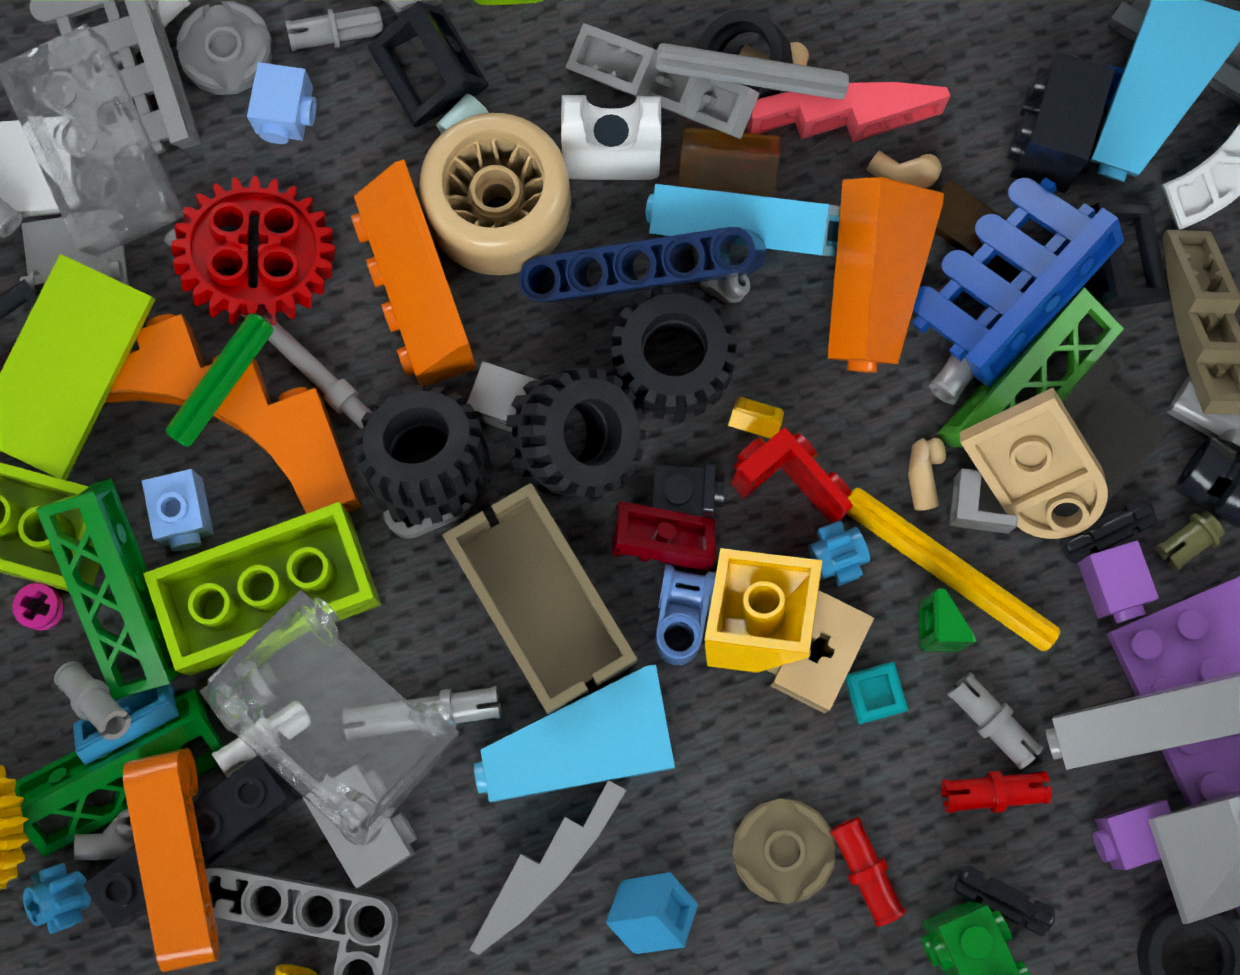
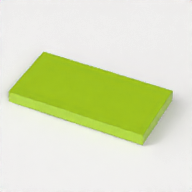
(66, 364)

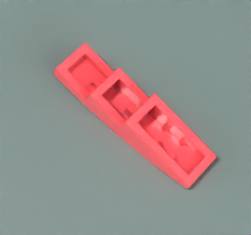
(865, 110)

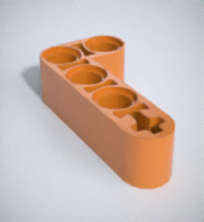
(171, 858)

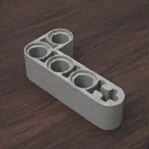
(295, 917)

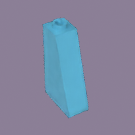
(1166, 71)
(779, 222)
(591, 741)

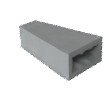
(1147, 722)

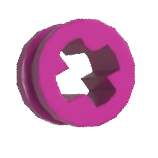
(40, 621)

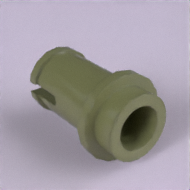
(1192, 539)

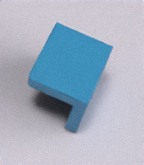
(652, 913)

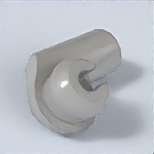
(727, 289)
(109, 845)

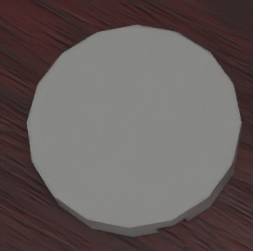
(228, 61)

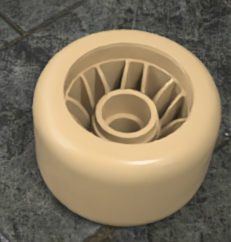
(487, 160)

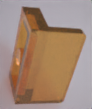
(729, 164)

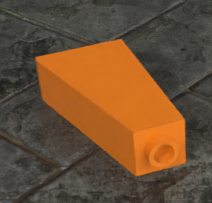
(879, 268)

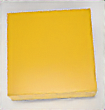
(756, 417)

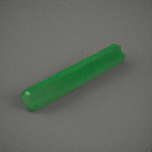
(219, 380)

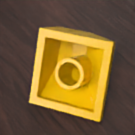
(761, 610)

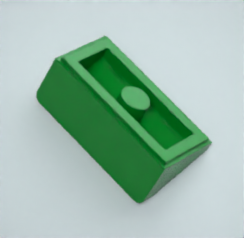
(942, 624)

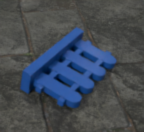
(1043, 287)

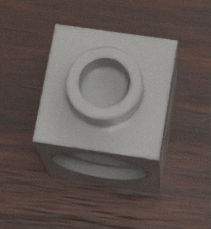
(494, 394)

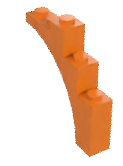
(291, 430)

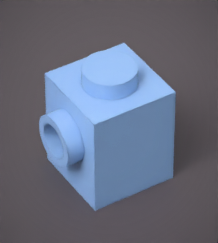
(281, 103)
(178, 509)

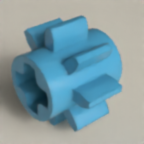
(840, 552)
(56, 898)

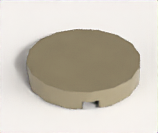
(762, 851)

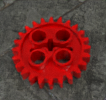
(206, 250)

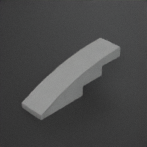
(632, 70)
(534, 880)

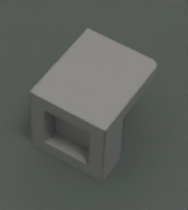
(976, 505)

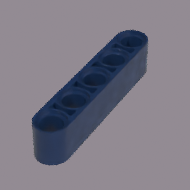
(618, 261)

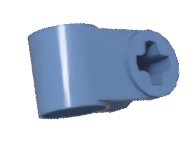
(684, 605)

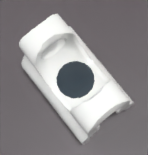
(611, 140)

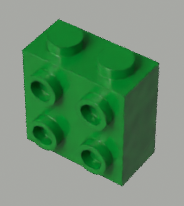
(970, 942)

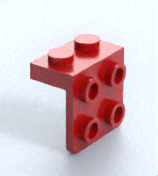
(797, 460)

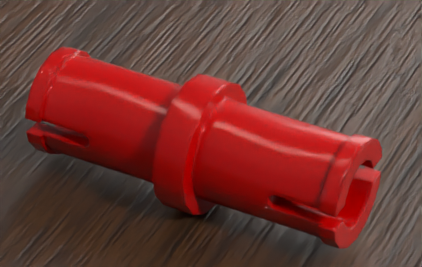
(996, 791)
(868, 871)

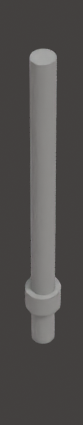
(338, 393)

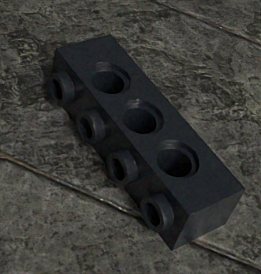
(223, 821)

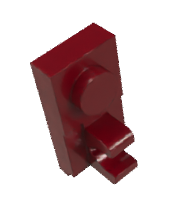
(664, 536)

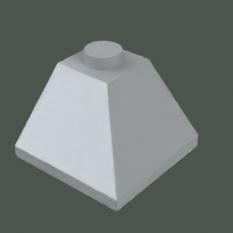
(1202, 855)

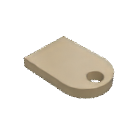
(1037, 461)

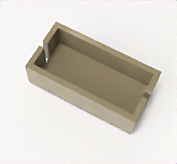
(540, 599)

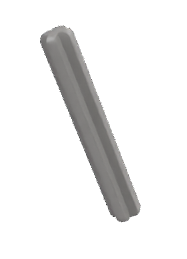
(751, 71)

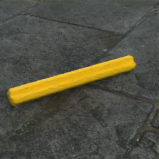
(953, 570)

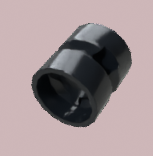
(1199, 479)

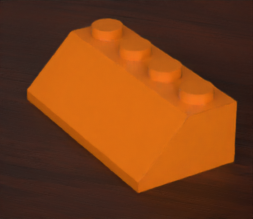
(412, 277)

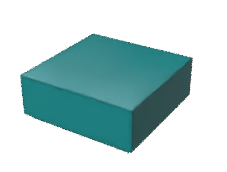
(875, 693)

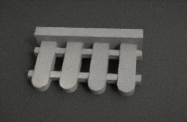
(155, 76)

